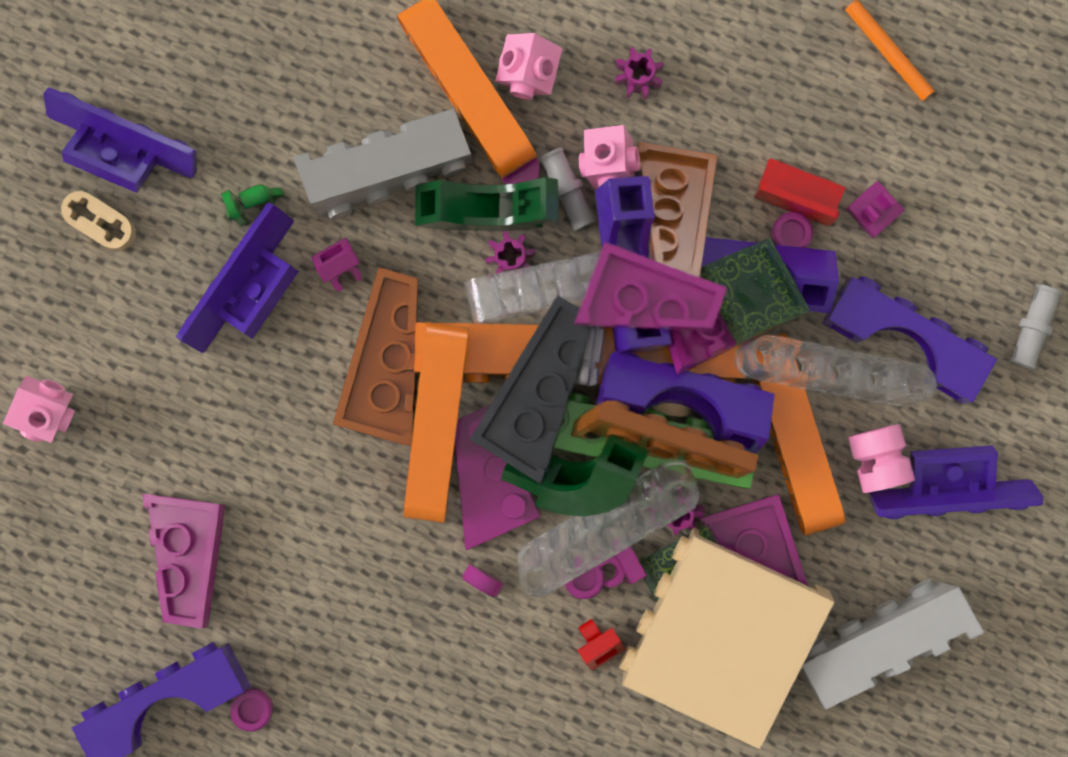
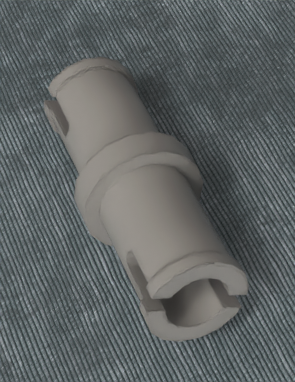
(569, 189)
(1036, 326)

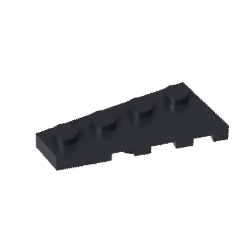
(535, 396)

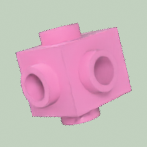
(528, 65)
(608, 155)
(40, 409)

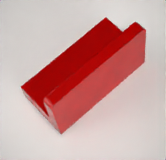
(800, 192)

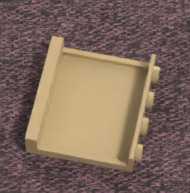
(724, 639)

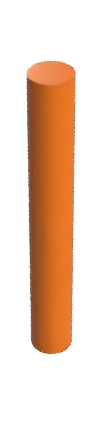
(889, 50)

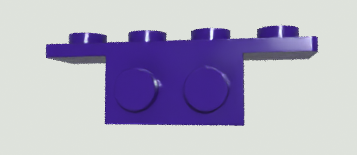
(114, 146)
(246, 285)
(954, 483)

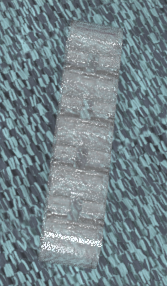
(529, 288)
(818, 373)
(584, 542)

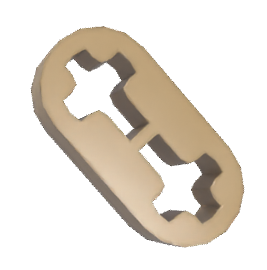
(103, 213)

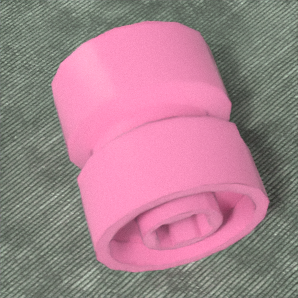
(881, 458)

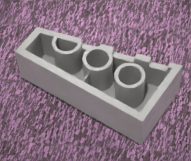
(384, 164)
(888, 641)

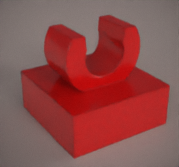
(599, 646)

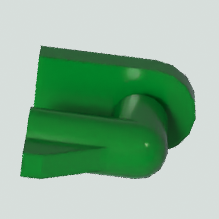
(250, 197)

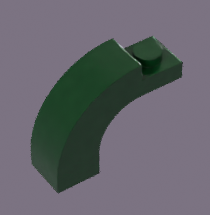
(486, 207)
(585, 486)

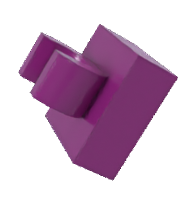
(875, 209)
(335, 261)
(626, 568)

